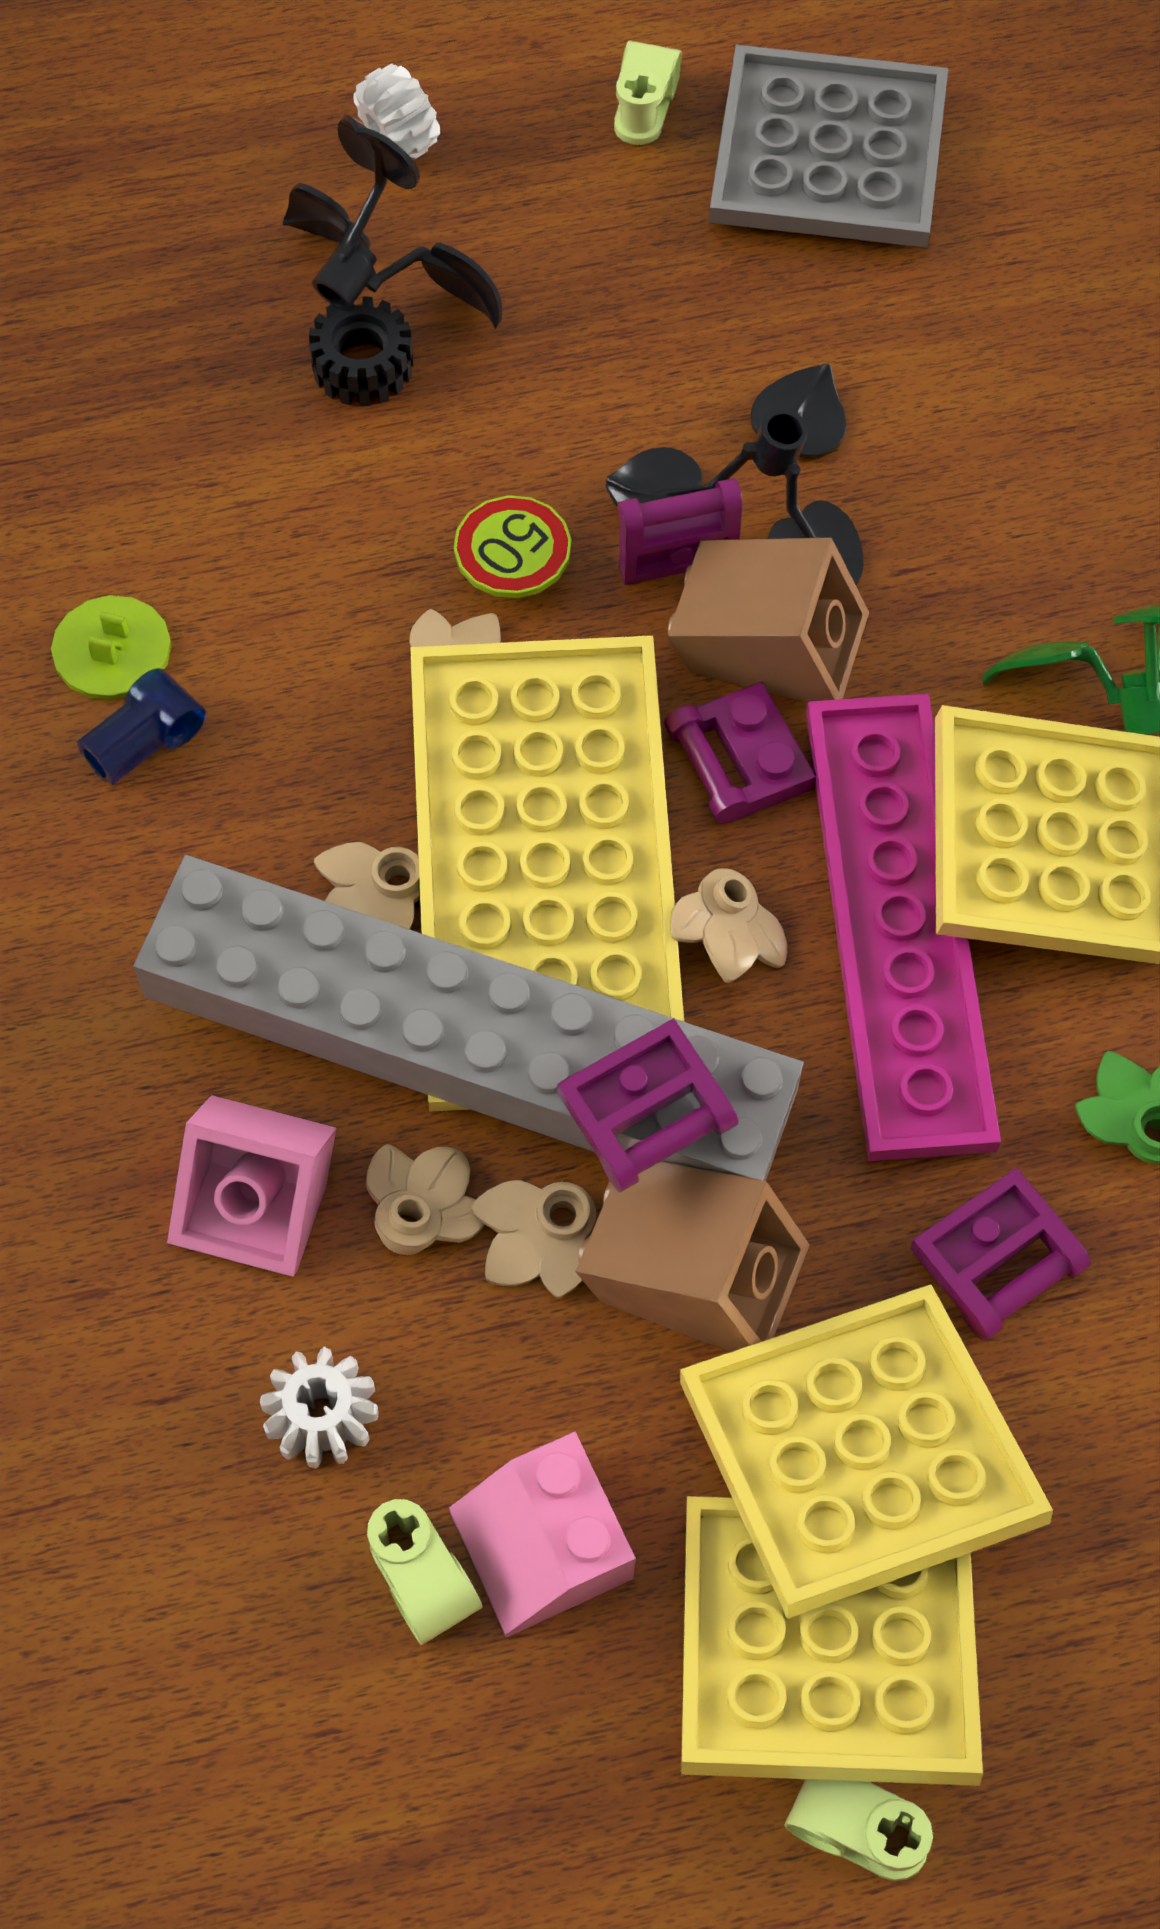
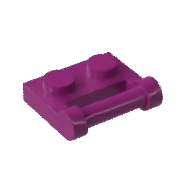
(667, 549)
(756, 744)
(634, 1086)
(987, 1235)

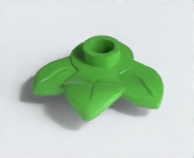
(1124, 1107)

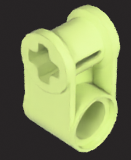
(645, 91)
(426, 1578)
(847, 1820)

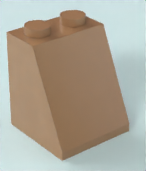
(770, 616)
(696, 1254)

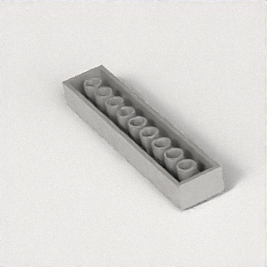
(432, 1013)

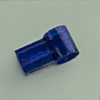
(153, 716)

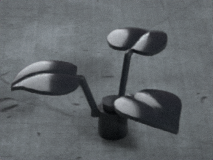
(352, 261)
(791, 420)

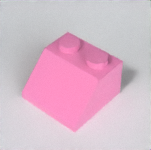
(250, 1184)
(543, 1535)

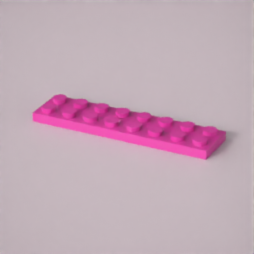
(904, 986)

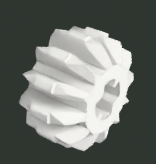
(398, 109)
(316, 1381)

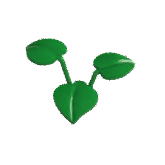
(1140, 689)

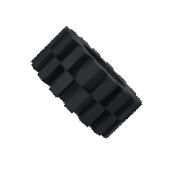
(361, 376)

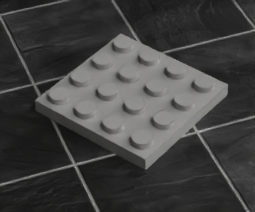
(830, 146)

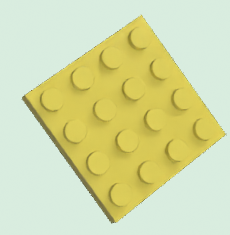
(1047, 834)
(863, 1450)
(835, 1693)

